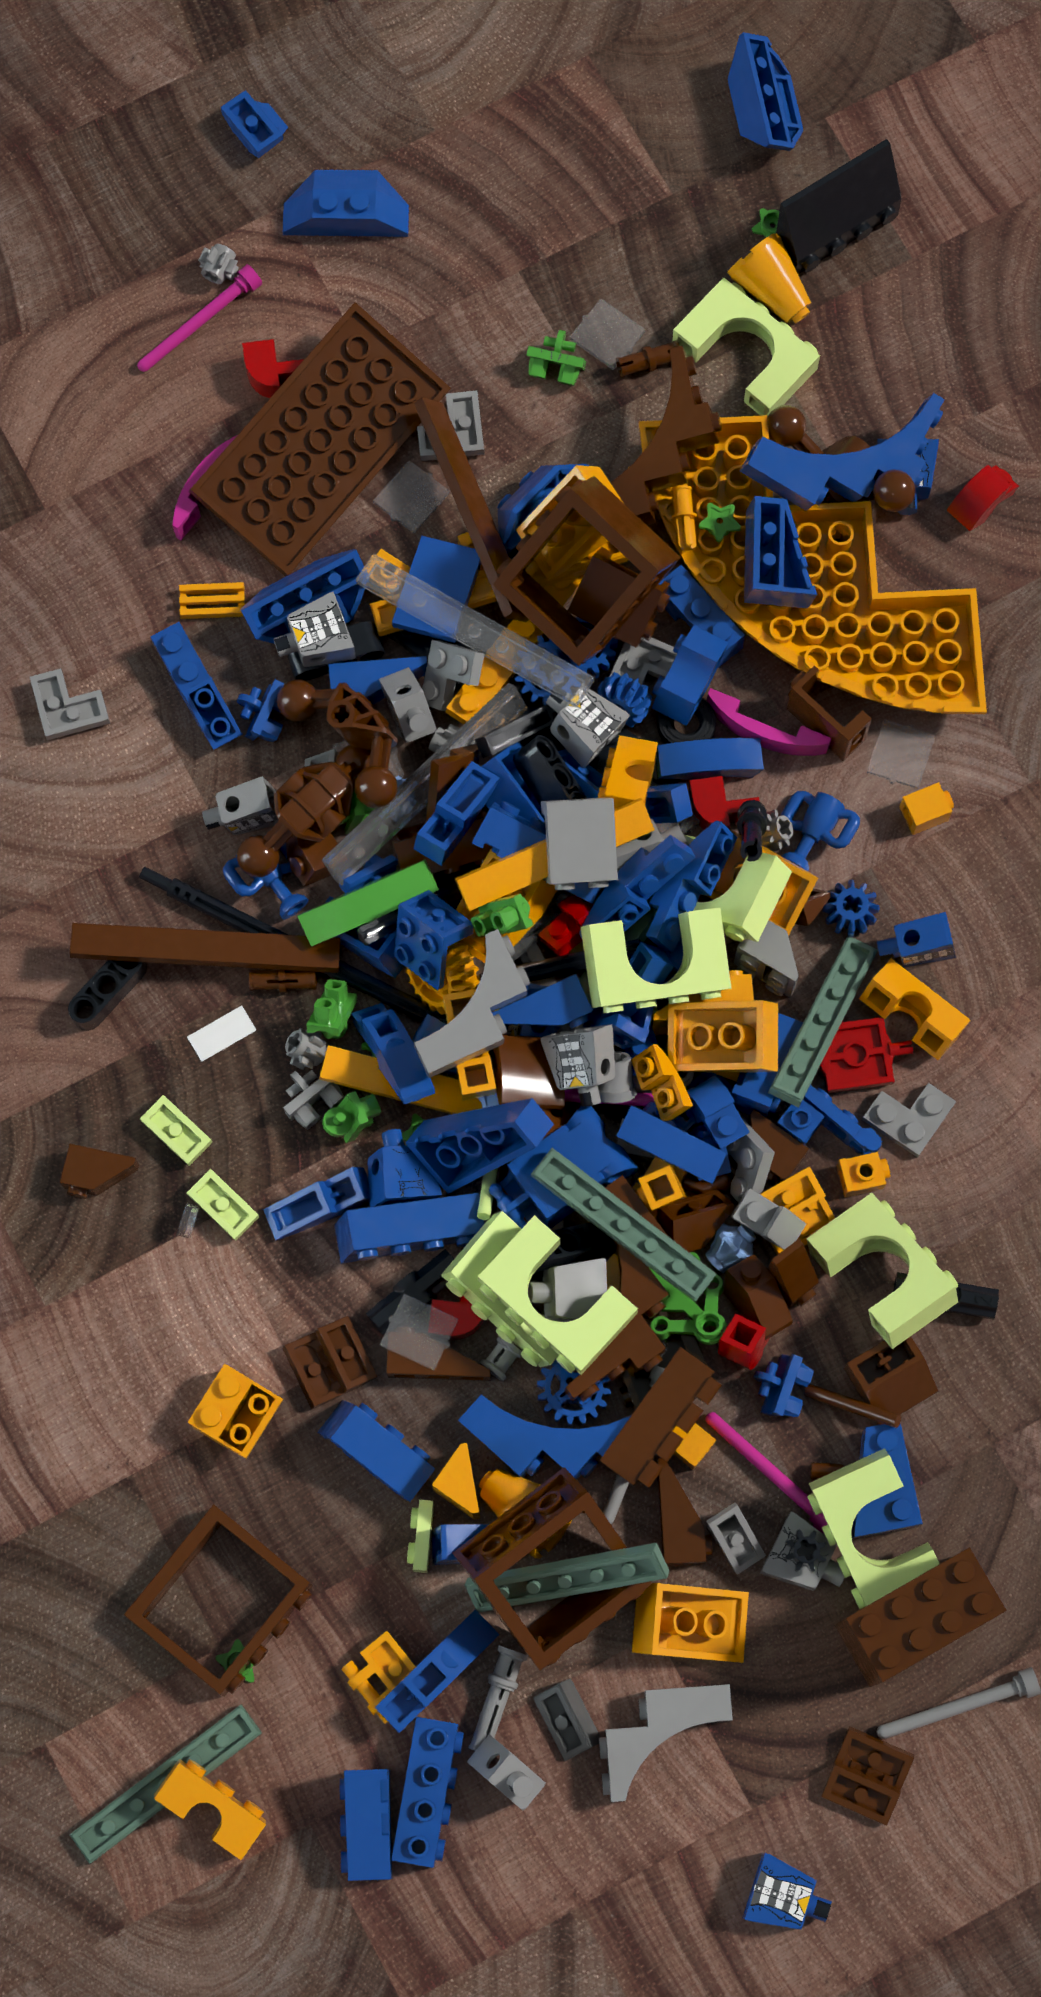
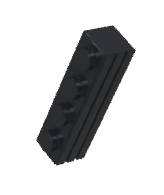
(515, 731)

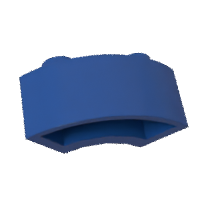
(689, 675)

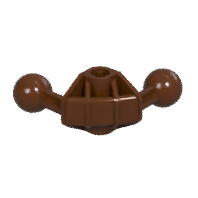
(892, 490)
(357, 723)
(308, 806)

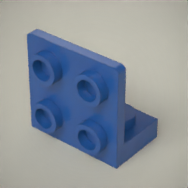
(423, 935)

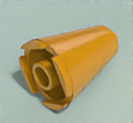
(772, 279)
(504, 1490)

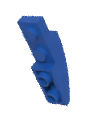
(196, 686)
(638, 881)
(683, 890)
(394, 1052)
(437, 1671)

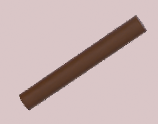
(852, 1405)

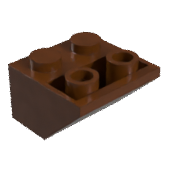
(892, 1377)

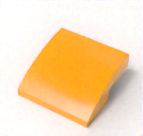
(805, 1199)

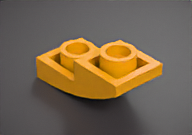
(659, 1075)

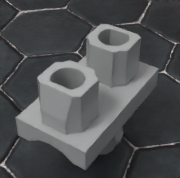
(300, 1107)

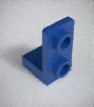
(629, 1030)

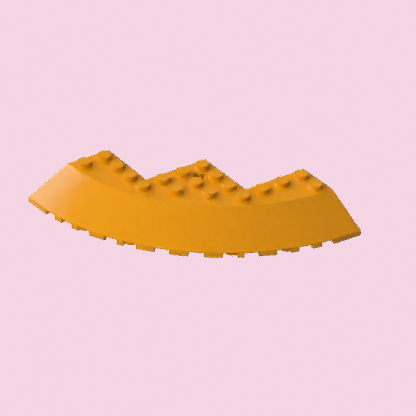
(880, 646)

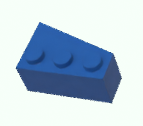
(773, 558)
(753, 1087)
(378, 1448)
(894, 1510)
(366, 1824)

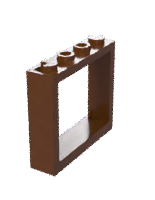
(177, 1564)

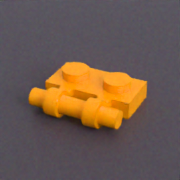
(385, 1660)

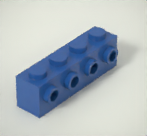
(425, 1792)

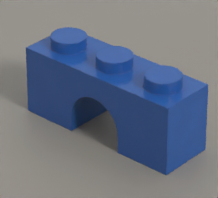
(697, 608)

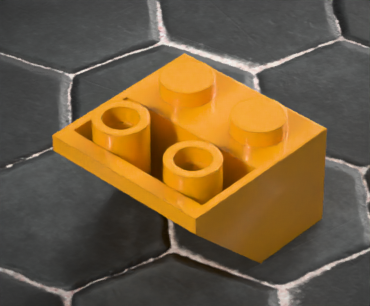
(235, 1411)

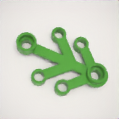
(699, 1319)

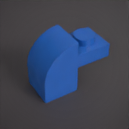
(716, 1110)

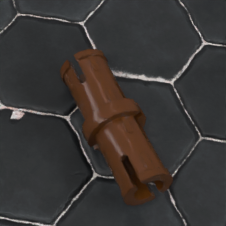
(647, 359)
(282, 980)

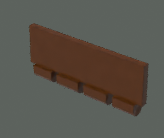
(662, 1409)

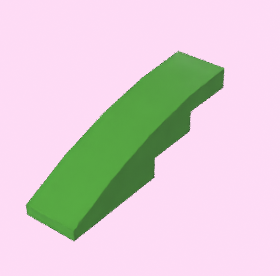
(366, 903)

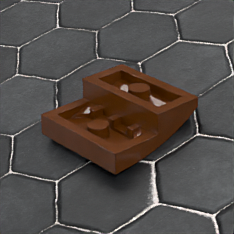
(446, 771)
(525, 1073)
(329, 1362)
(868, 1775)

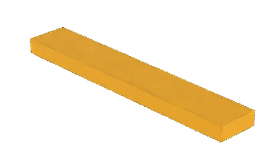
(530, 863)
(363, 1074)

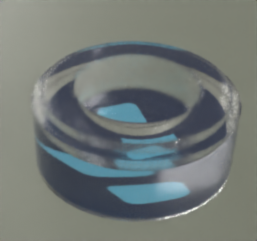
(188, 1220)

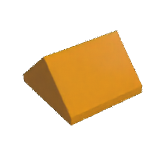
(457, 1483)

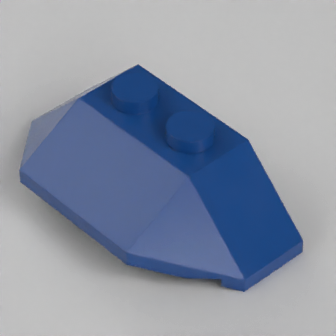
(763, 94)
(346, 206)
(517, 507)
(269, 608)

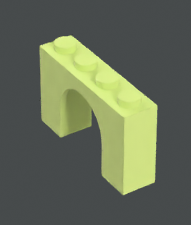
(730, 310)
(751, 897)
(615, 983)
(872, 1228)
(463, 1281)
(575, 1341)
(840, 1499)

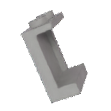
(580, 842)

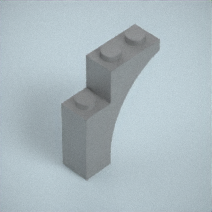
(475, 1027)
(666, 1715)

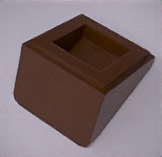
(813, 906)

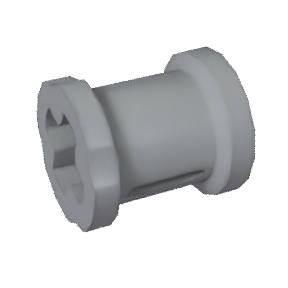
(501, 1358)

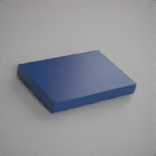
(446, 568)

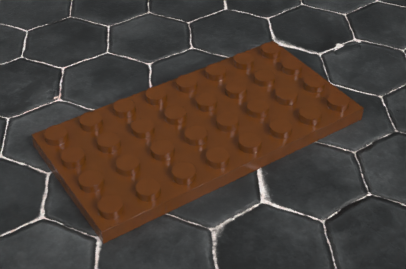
(319, 440)

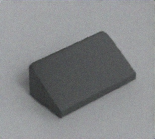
(567, 1719)

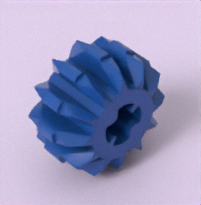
(627, 695)
(848, 918)

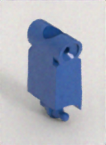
(581, 1143)

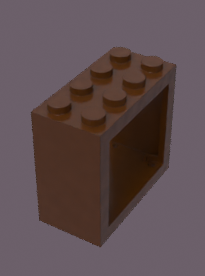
(623, 531)
(519, 1533)
(920, 1617)

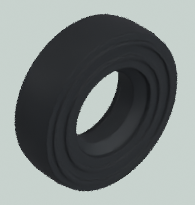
(706, 728)

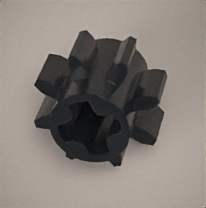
(801, 1560)

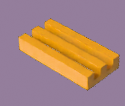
(213, 588)

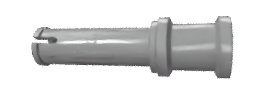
(502, 1682)

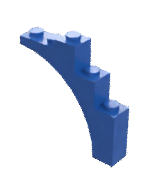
(803, 475)
(524, 1443)

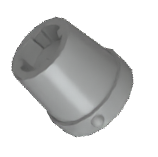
(622, 1086)

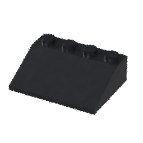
(840, 208)

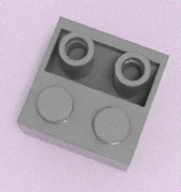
(769, 960)

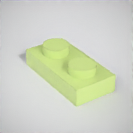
(176, 1130)
(223, 1204)
(422, 1521)

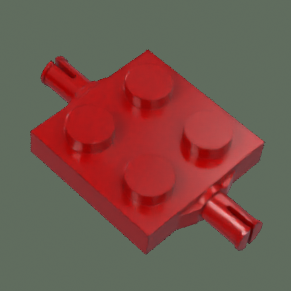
(861, 1056)

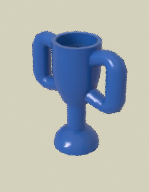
(817, 824)
(290, 904)

